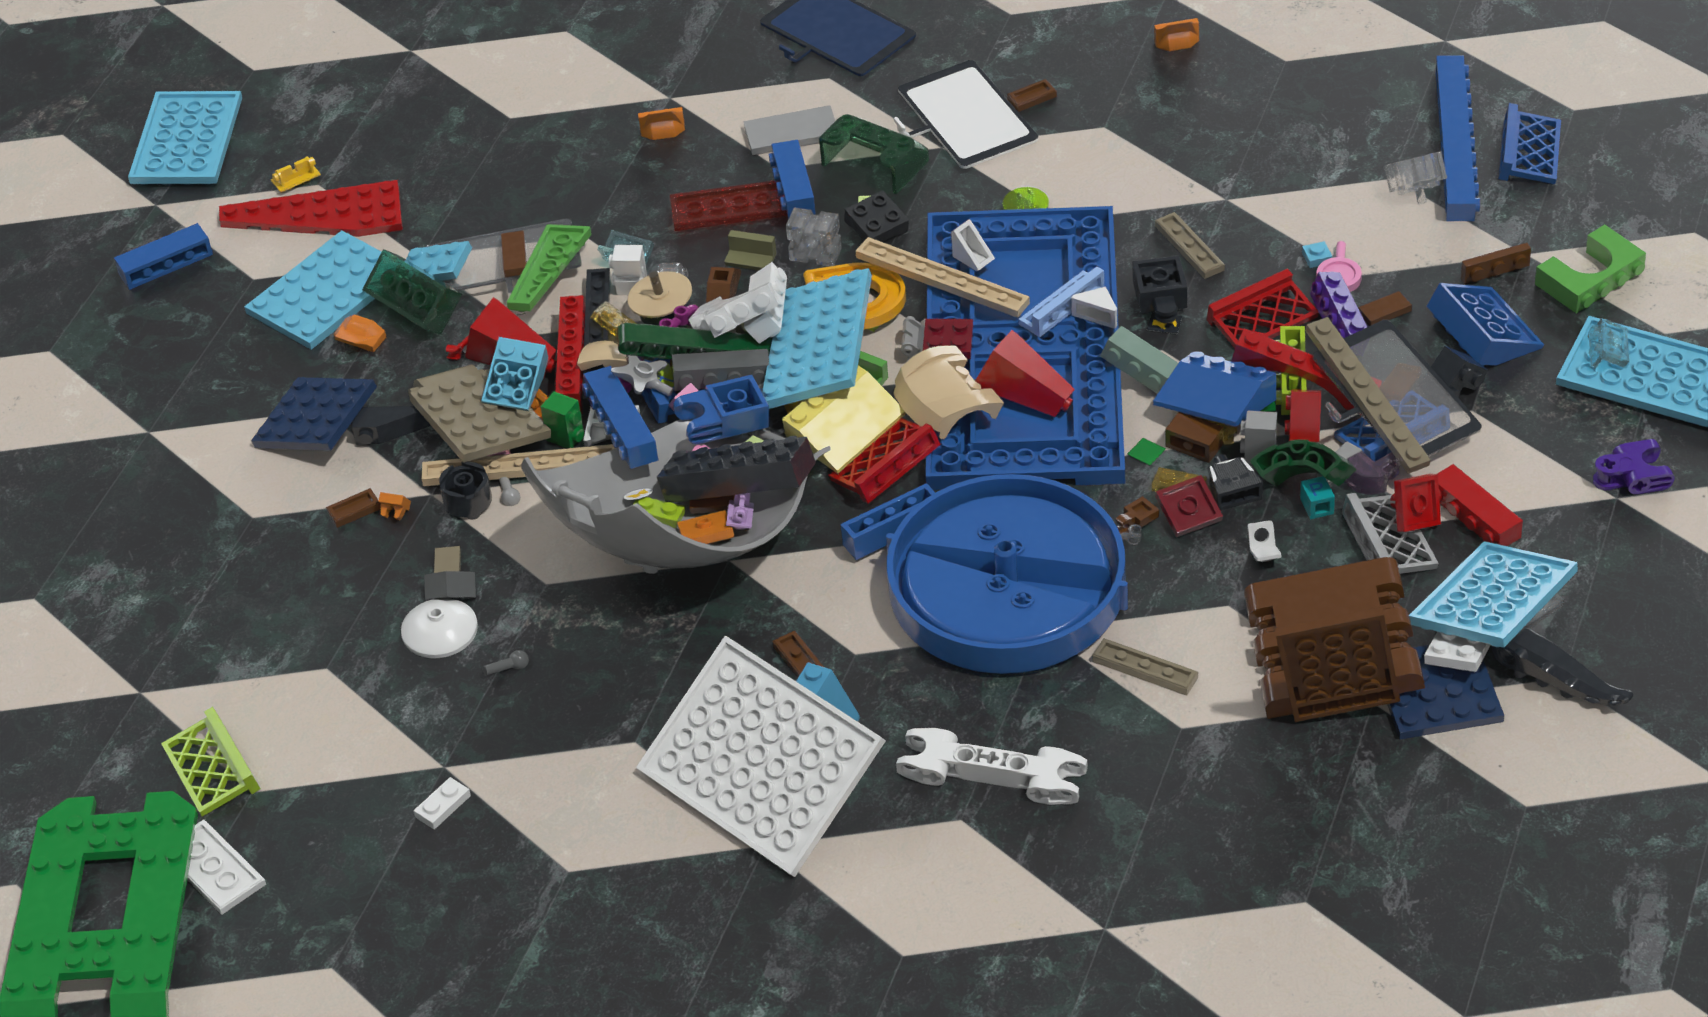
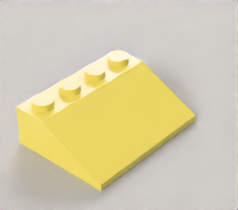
(844, 420)

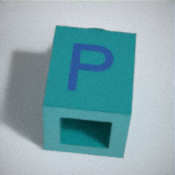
(1317, 497)

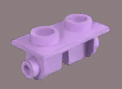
(740, 512)

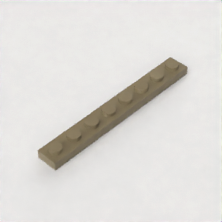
(1368, 395)

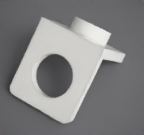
(1263, 550)

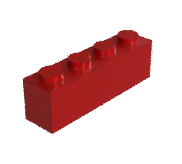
(1477, 508)

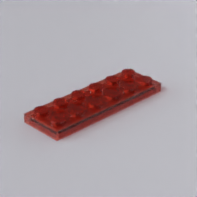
(726, 205)

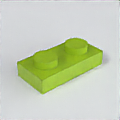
(665, 512)

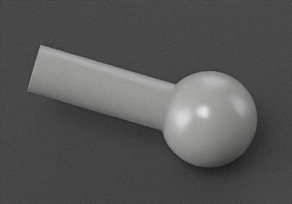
(509, 496)

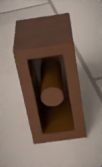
(1194, 436)

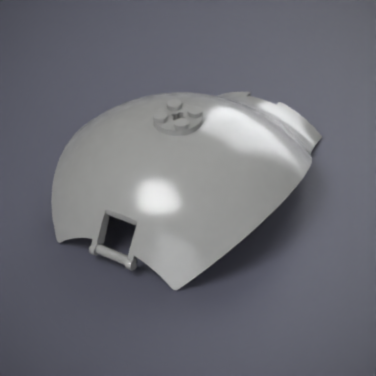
(593, 506)

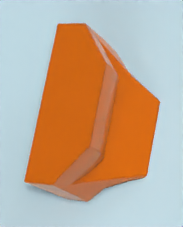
(1176, 34)
(661, 123)
(360, 333)

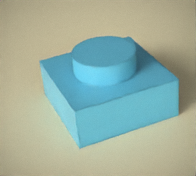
(1316, 253)

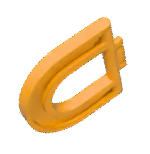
(886, 282)

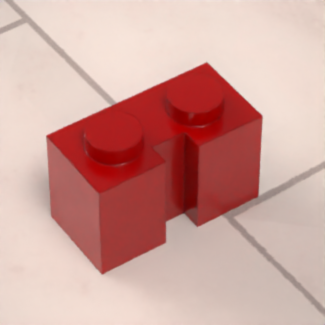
(1304, 415)

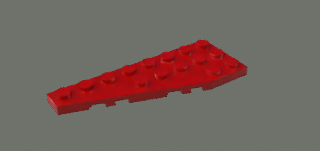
(353, 209)

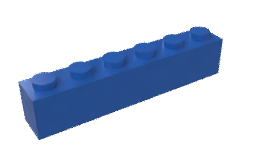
(620, 417)

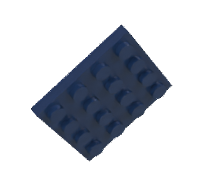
(314, 413)
(1449, 702)

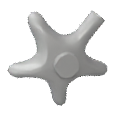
(643, 375)

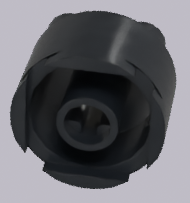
(465, 490)

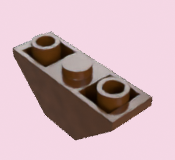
(722, 283)

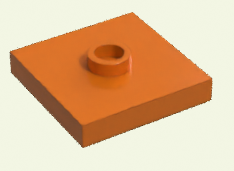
(707, 528)

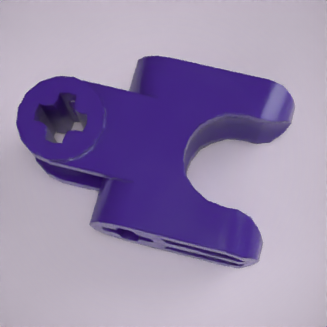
(1630, 468)

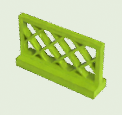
(231, 757)

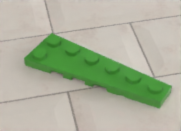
(549, 258)

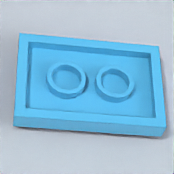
(441, 260)

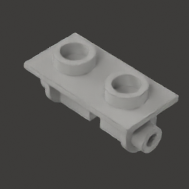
(913, 338)

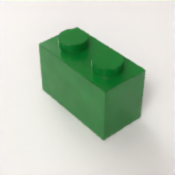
(564, 420)

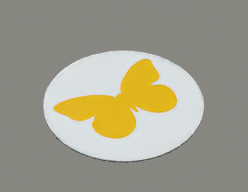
(637, 494)

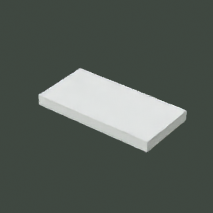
(220, 870)

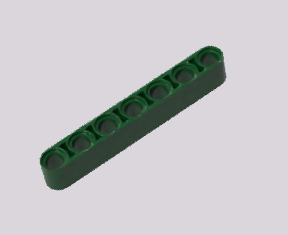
(667, 341)

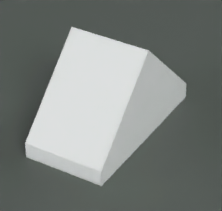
(970, 247)
(1095, 306)

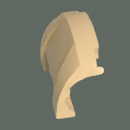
(940, 390)

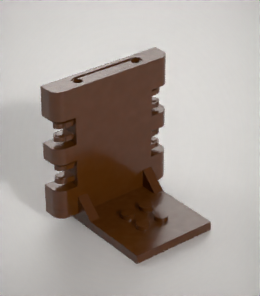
(1333, 640)

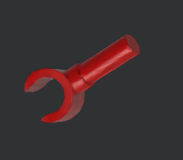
(455, 351)

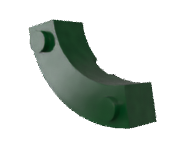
(1300, 457)

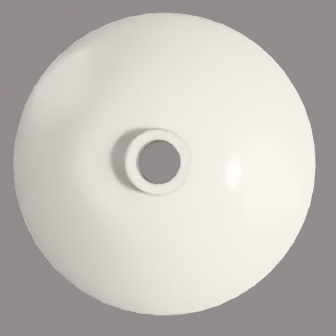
(439, 628)

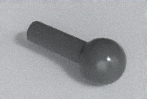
(516, 660)

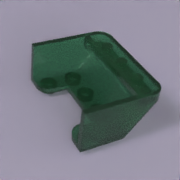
(897, 150)

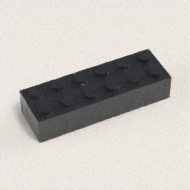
(736, 469)

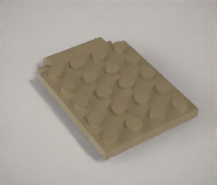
(466, 424)

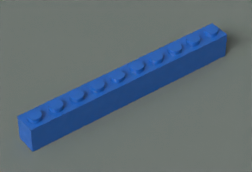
(1456, 139)

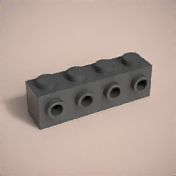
(716, 367)

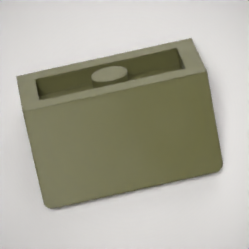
(750, 250)

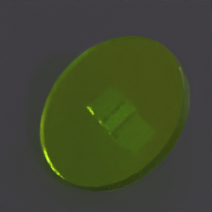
(1025, 199)

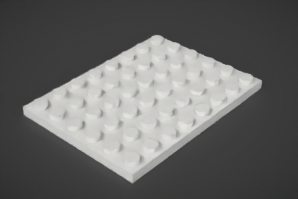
(760, 755)

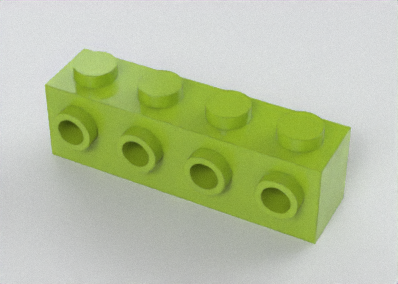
(1294, 337)

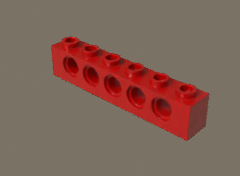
(570, 344)

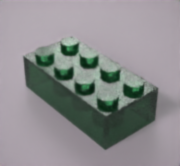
(412, 292)

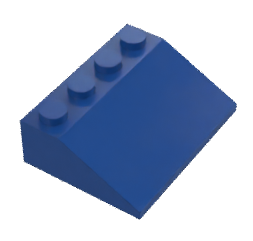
(1482, 323)
(1217, 389)

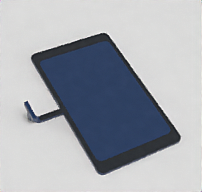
(839, 32)

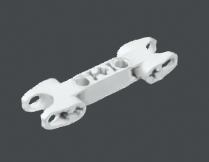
(1038, 774)

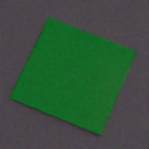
(1146, 451)

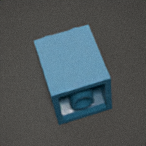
(826, 686)

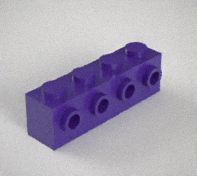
(1336, 302)

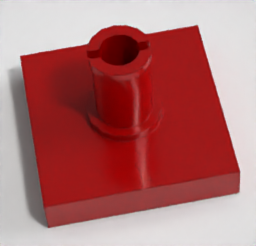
(1416, 502)

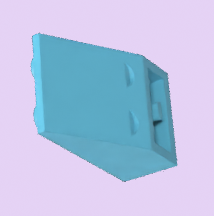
(515, 373)

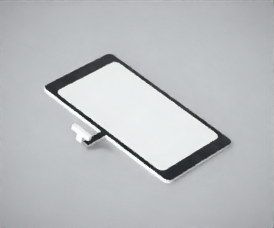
(966, 114)

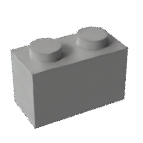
(1259, 433)

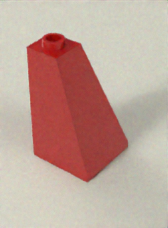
(498, 322)
(1025, 377)

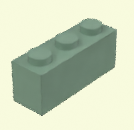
(1138, 359)

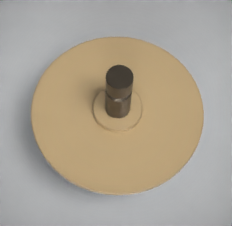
(659, 295)

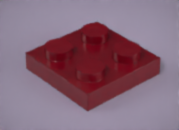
(949, 333)
(1188, 506)

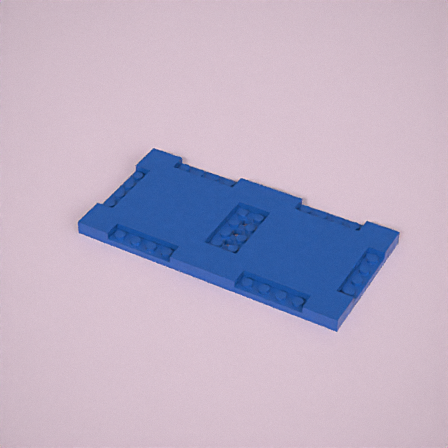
(1035, 257)

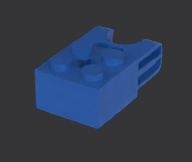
(723, 410)

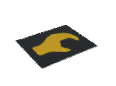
(1172, 327)

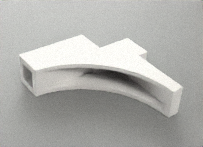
(724, 315)

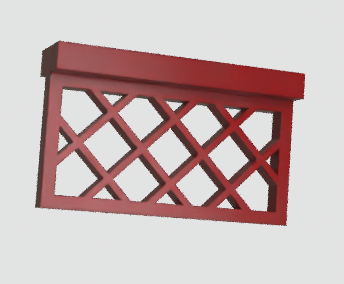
(1249, 298)
(886, 469)

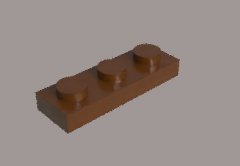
(1495, 263)

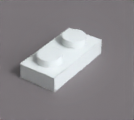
(442, 803)

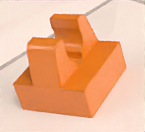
(390, 501)

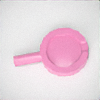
(1349, 269)

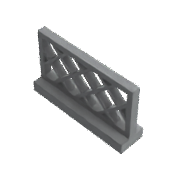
(1371, 538)

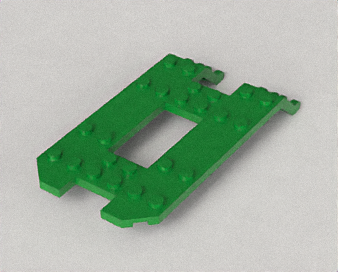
(135, 956)

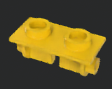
(287, 178)

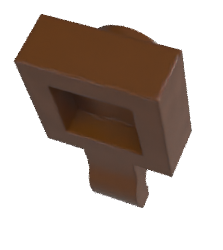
(1137, 512)

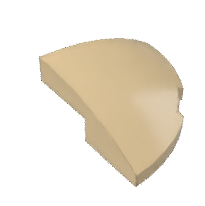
(601, 353)

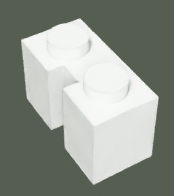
(627, 266)

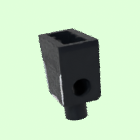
(1233, 482)

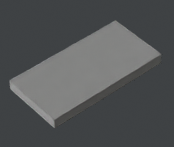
(800, 125)

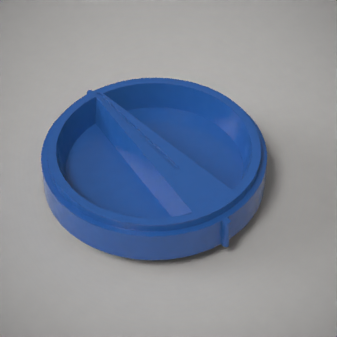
(1006, 573)

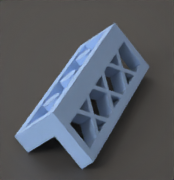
(1059, 303)

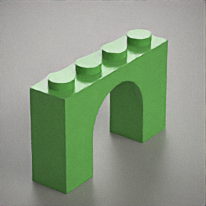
(1580, 289)

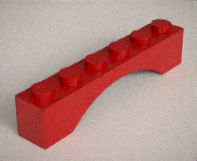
(1272, 355)

